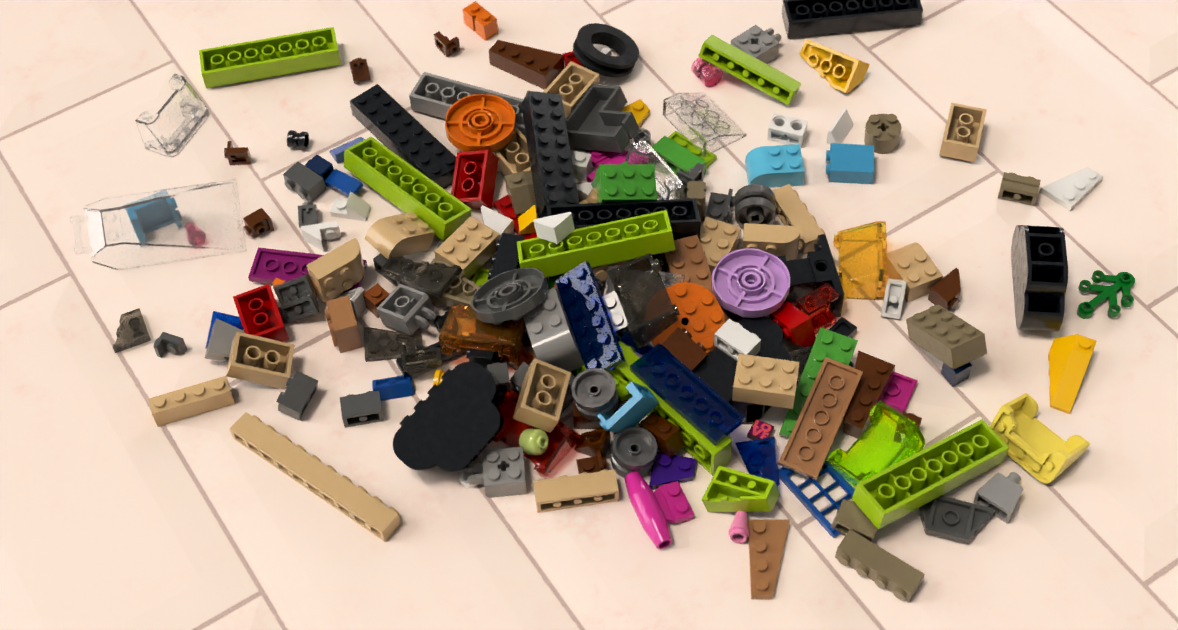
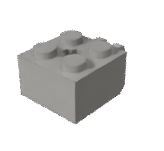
(758, 43)
(406, 310)
(502, 472)

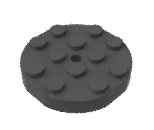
(509, 295)

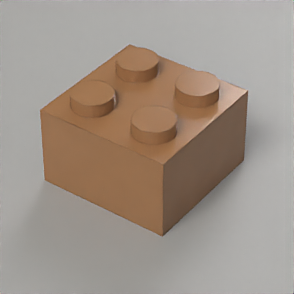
(343, 324)

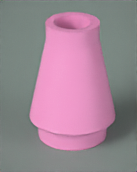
(739, 529)

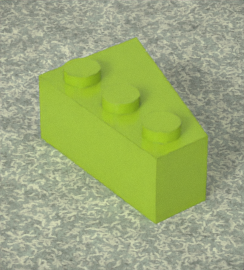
(739, 491)

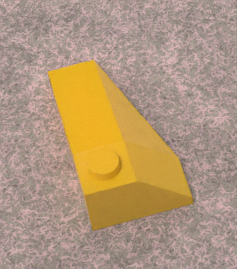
(837, 68)
(1067, 366)

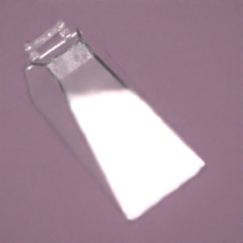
(162, 226)

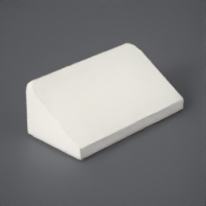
(840, 128)

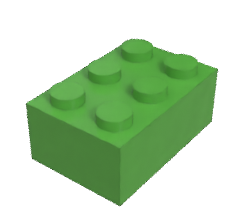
(626, 182)

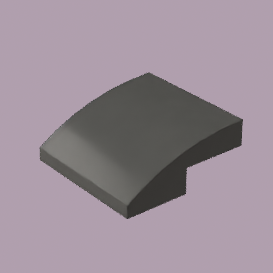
(297, 299)

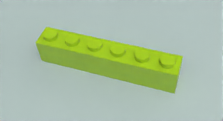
(749, 69)

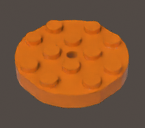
(480, 123)
(699, 308)

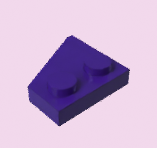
(672, 469)

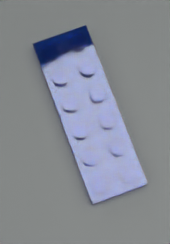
(589, 318)
(687, 394)

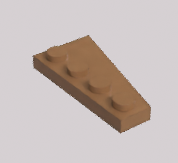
(765, 555)

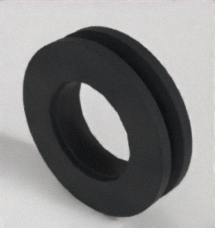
(599, 62)

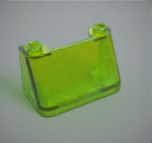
(882, 445)

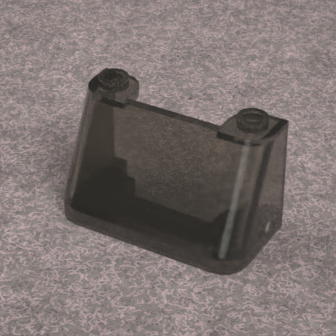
(643, 298)

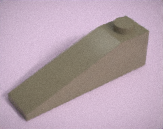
(521, 191)
(459, 292)

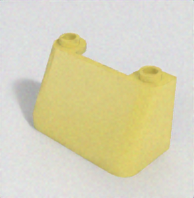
(1033, 443)

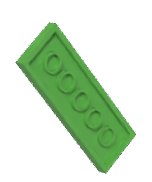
(828, 345)

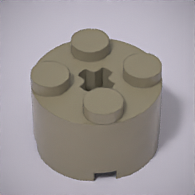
(883, 132)

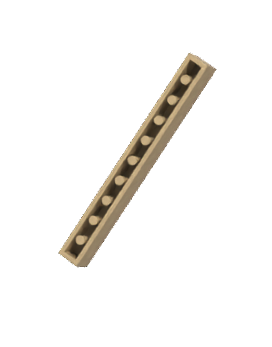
(316, 476)

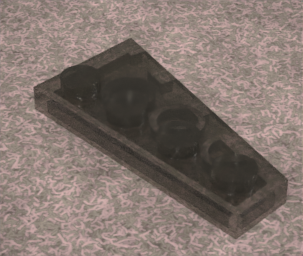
(421, 275)

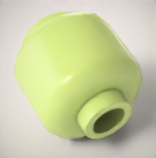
(534, 441)

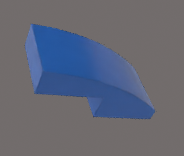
(343, 183)

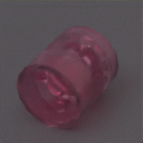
(706, 72)

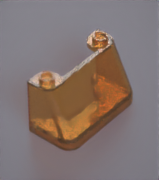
(466, 331)

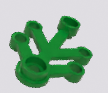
(1121, 281)

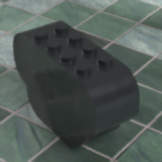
(1039, 277)
(720, 368)
(452, 421)

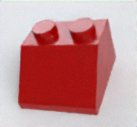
(794, 324)

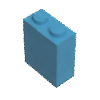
(850, 163)

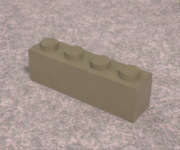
(879, 566)

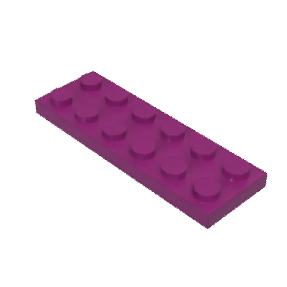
(283, 265)

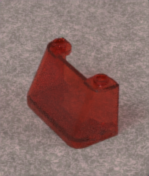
(561, 438)

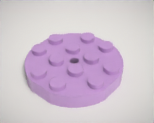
(744, 266)

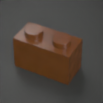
(685, 349)
(666, 434)

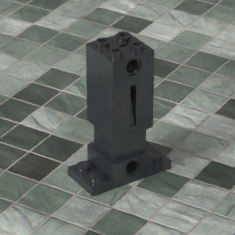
(814, 272)

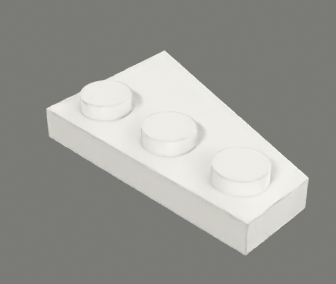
(1072, 188)

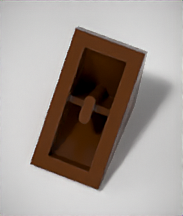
(594, 441)

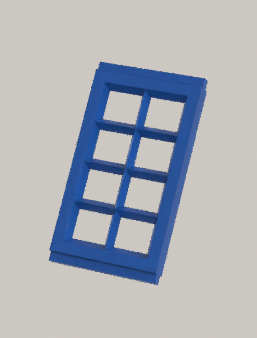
(784, 474)

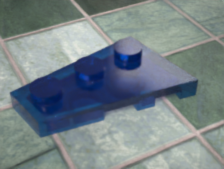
(761, 458)

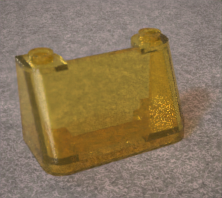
(863, 261)

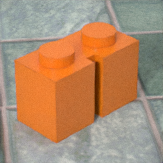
(481, 20)

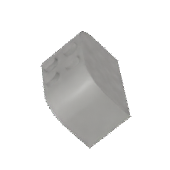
(552, 333)

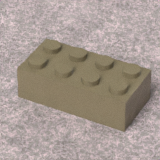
(946, 336)

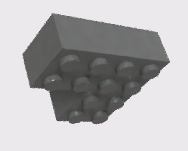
(599, 121)

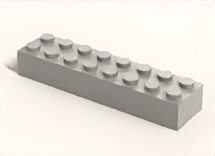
(437, 94)

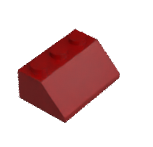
(475, 178)
(261, 314)

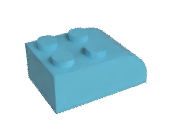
(775, 166)

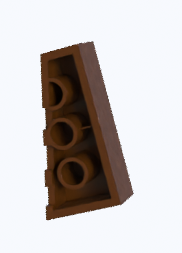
(527, 63)
(870, 390)

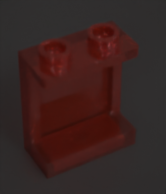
(817, 306)

